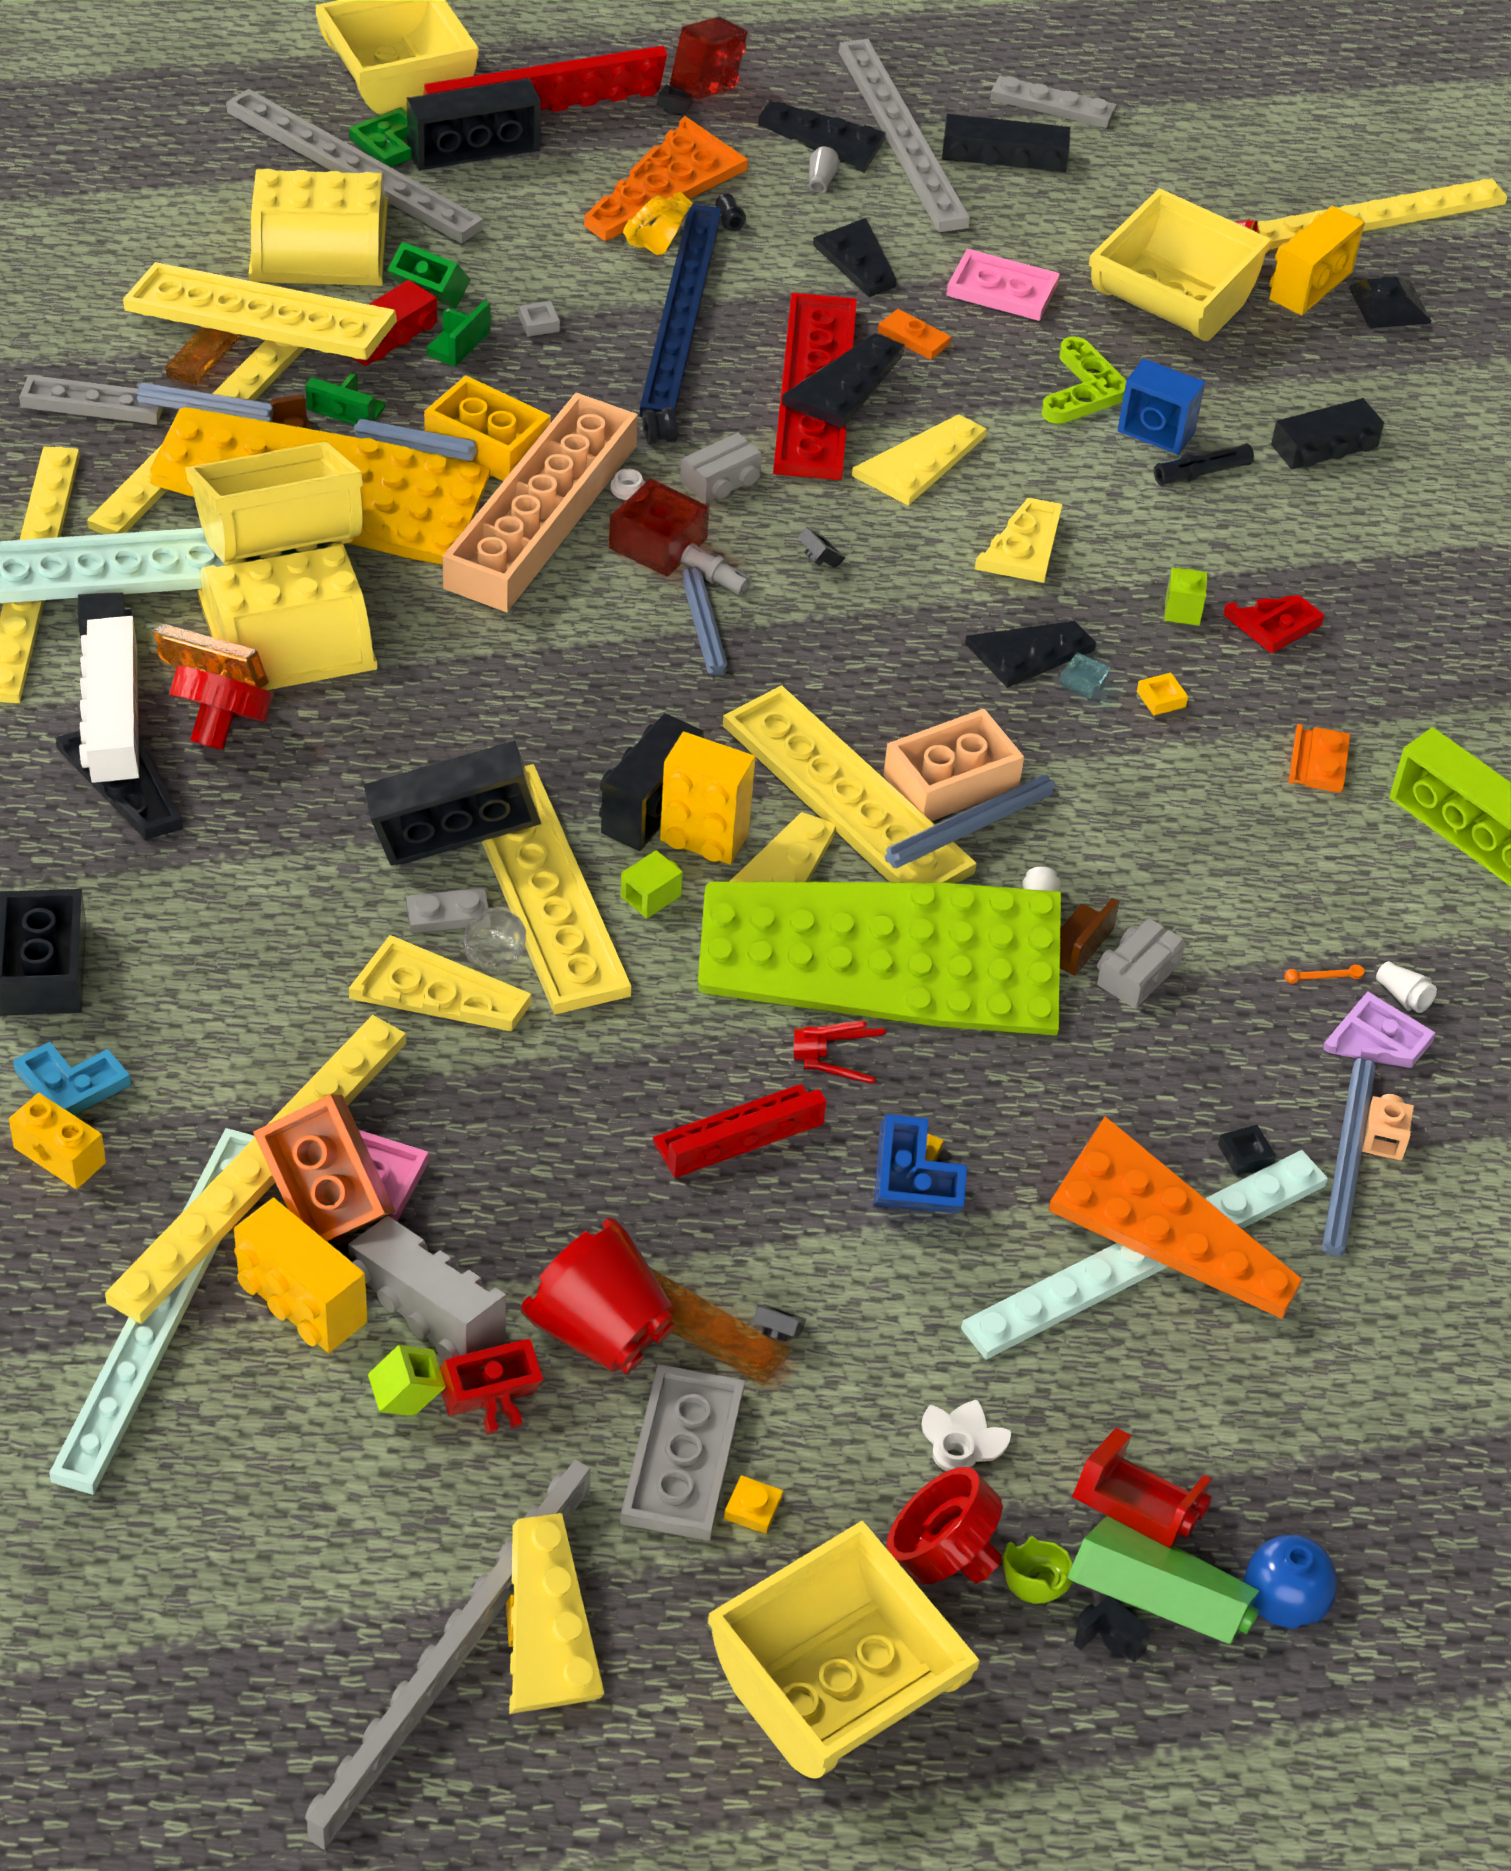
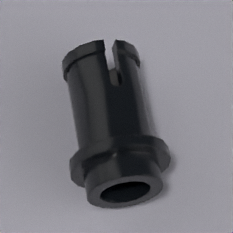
(731, 215)

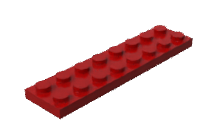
(579, 80)
(816, 335)

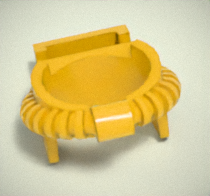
(670, 218)

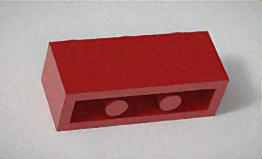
(414, 313)

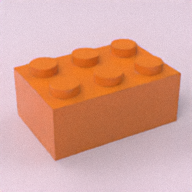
(325, 1169)

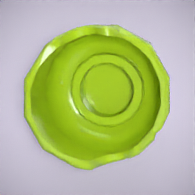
(1034, 1557)

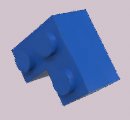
(905, 1176)

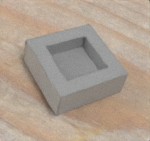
(539, 318)

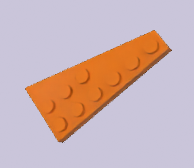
(685, 163)
(1149, 1209)

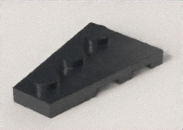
(858, 256)
(1029, 651)

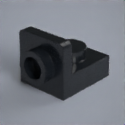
(1117, 1626)

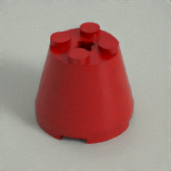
(602, 1299)

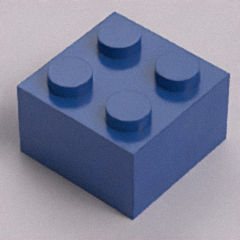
(1161, 406)

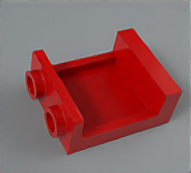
(1139, 1496)

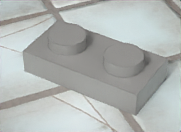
(445, 909)

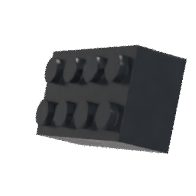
(473, 124)
(452, 804)

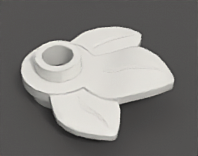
(963, 1431)

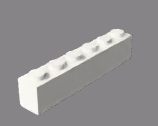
(109, 700)

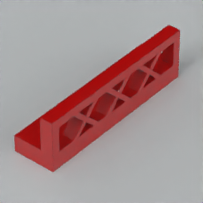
(740, 1129)

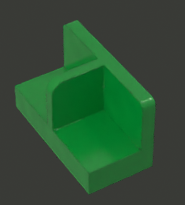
(460, 334)
(342, 401)

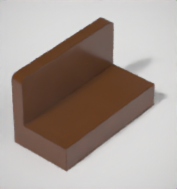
(1084, 934)

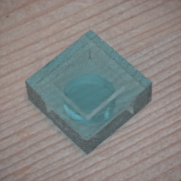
(1084, 675)

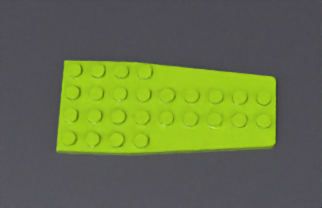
(888, 951)

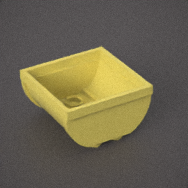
(397, 46)
(318, 227)
(1180, 263)
(277, 502)
(295, 611)
(836, 1650)

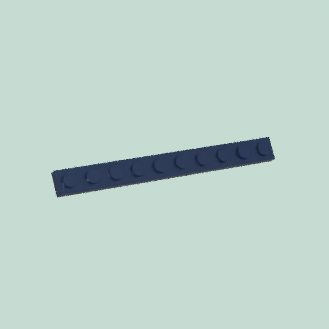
(681, 309)

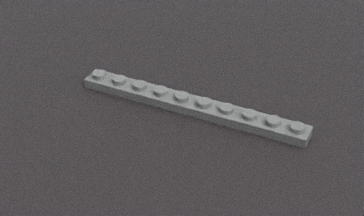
(904, 136)
(340, 156)
(435, 1669)

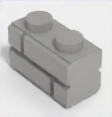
(721, 468)
(1140, 962)

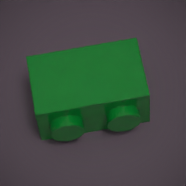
(431, 272)

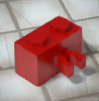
(490, 1379)

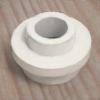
(626, 483)

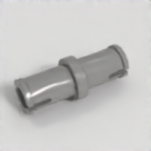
(716, 569)

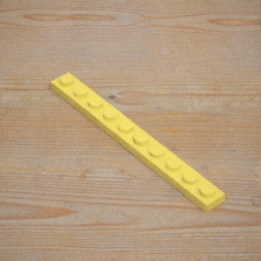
(1398, 209)
(137, 492)
(43, 520)
(244, 1179)

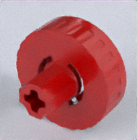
(218, 702)
(948, 1529)

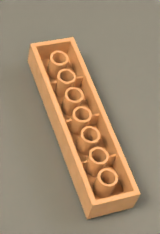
(539, 502)

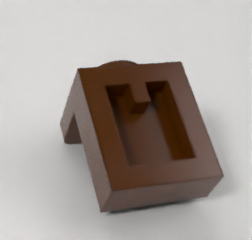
(290, 411)

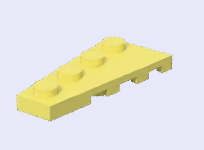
(920, 461)
(792, 853)
(432, 985)
(551, 1636)

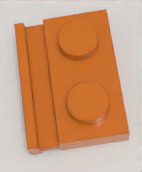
(1319, 758)

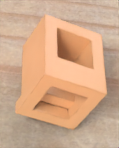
(1389, 1119)

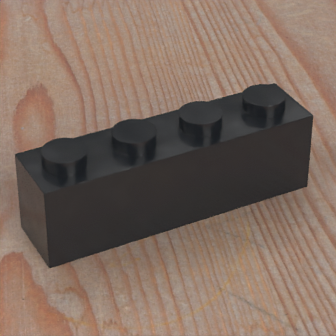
(1006, 143)

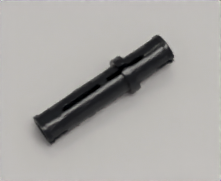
(1191, 466)

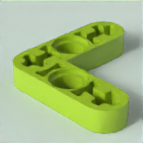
(1094, 385)

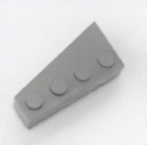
(429, 1291)

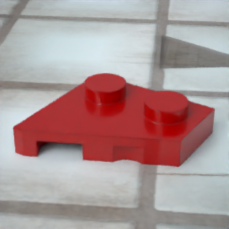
(1275, 621)

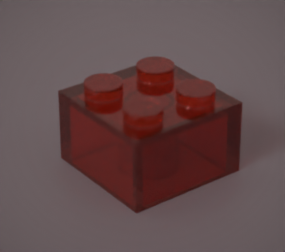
(708, 57)
(658, 526)

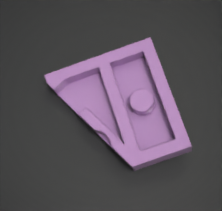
(1380, 1034)

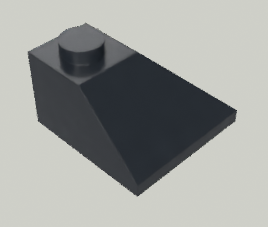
(1389, 302)

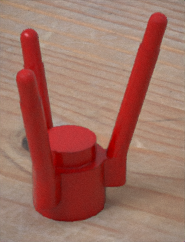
(812, 1043)

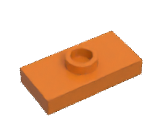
(914, 334)

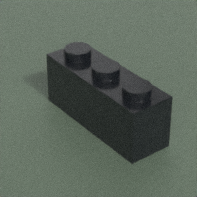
(1327, 433)

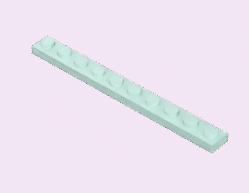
(1121, 1267)
(133, 1361)

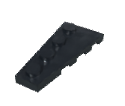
(851, 141)
(846, 382)
(139, 800)

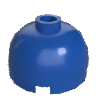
(1293, 1580)

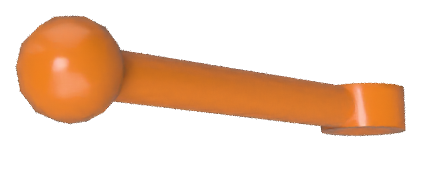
(1293, 976)

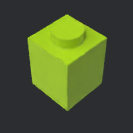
(1185, 596)
(651, 884)
(406, 1380)

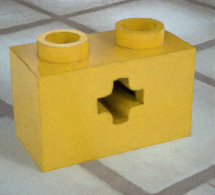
(57, 1140)

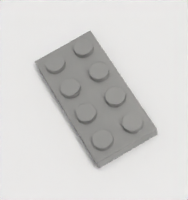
(682, 1452)

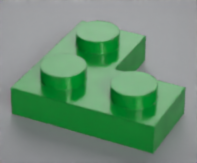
(383, 137)

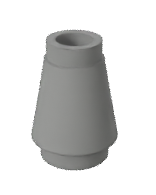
(822, 168)

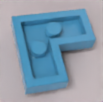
(73, 1087)

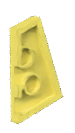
(1025, 544)

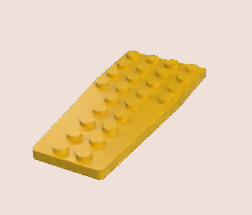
(409, 498)

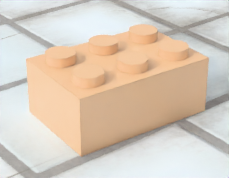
(953, 765)

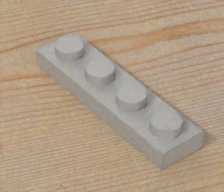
(1053, 101)
(87, 399)

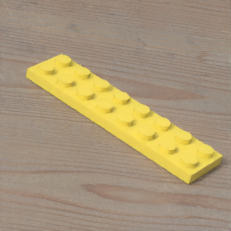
(260, 310)
(840, 786)
(558, 911)

